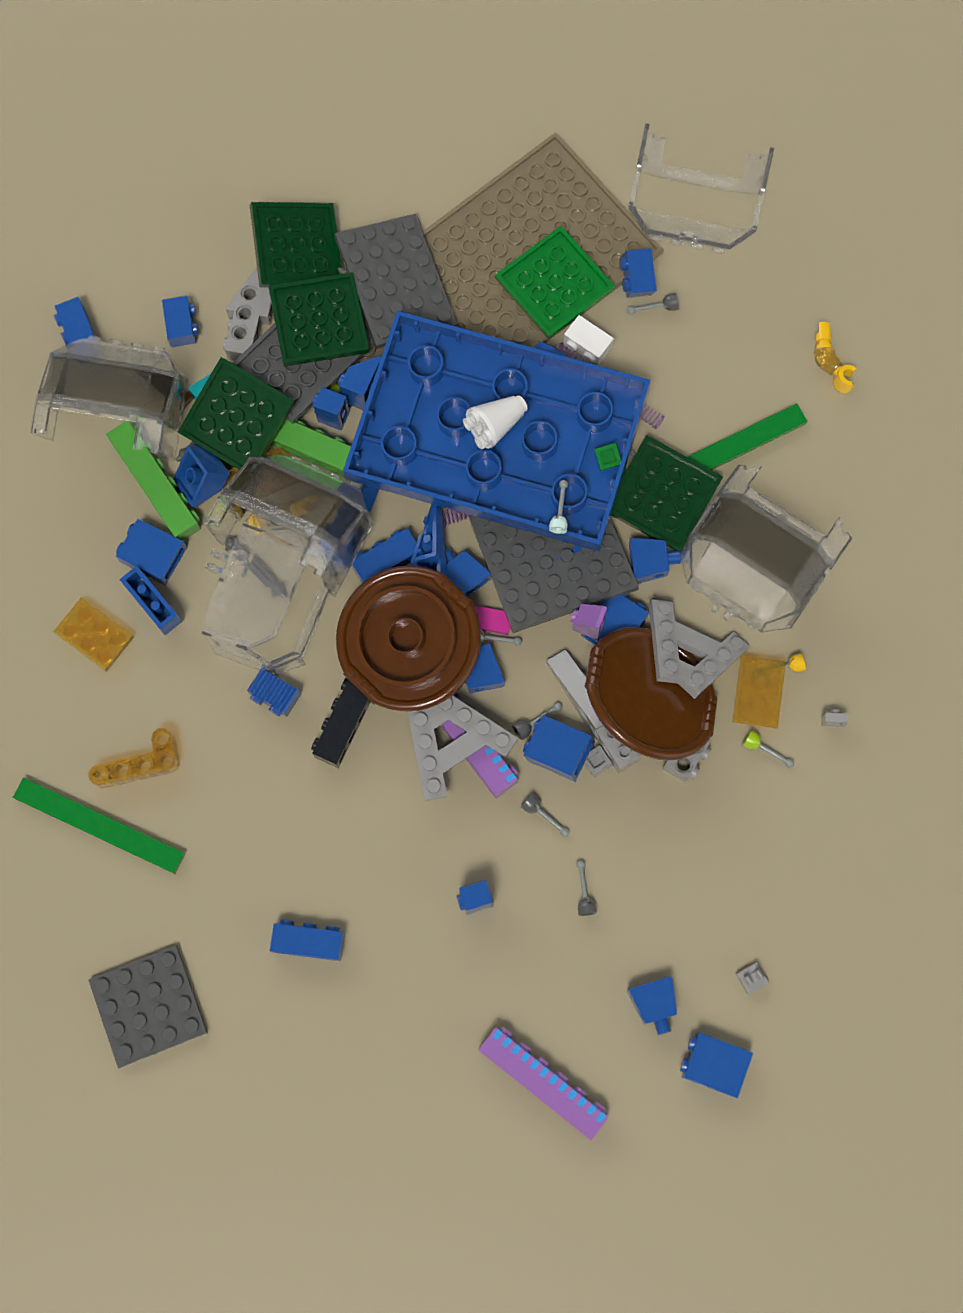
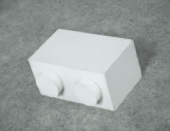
(588, 340)

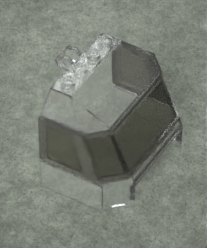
(115, 384)
(304, 502)
(758, 556)

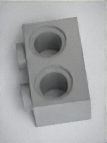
(692, 761)

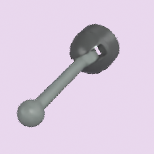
(669, 302)
(523, 728)
(532, 805)
(586, 906)

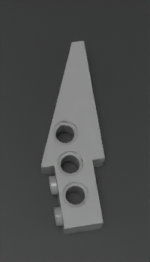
(260, 313)
(573, 684)

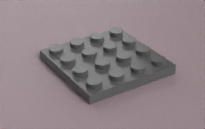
(147, 1006)

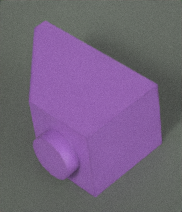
(589, 620)

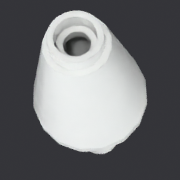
(494, 419)

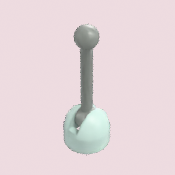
(559, 523)
(517, 640)

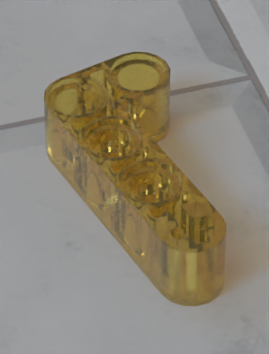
(134, 763)

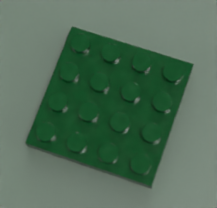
(294, 241)
(318, 319)
(235, 415)
(664, 493)

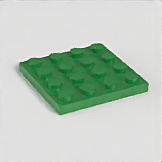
(554, 282)

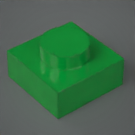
(607, 456)

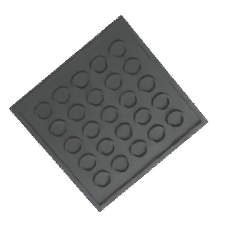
(537, 585)

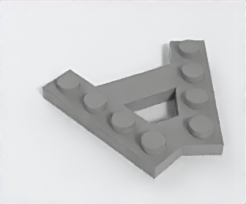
(670, 635)
(479, 733)

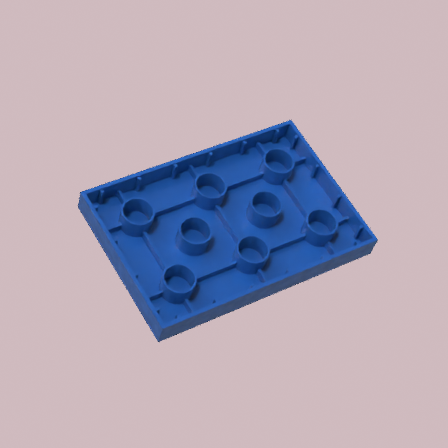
(419, 448)

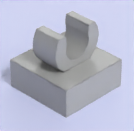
(752, 978)

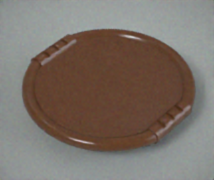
(408, 638)
(638, 709)

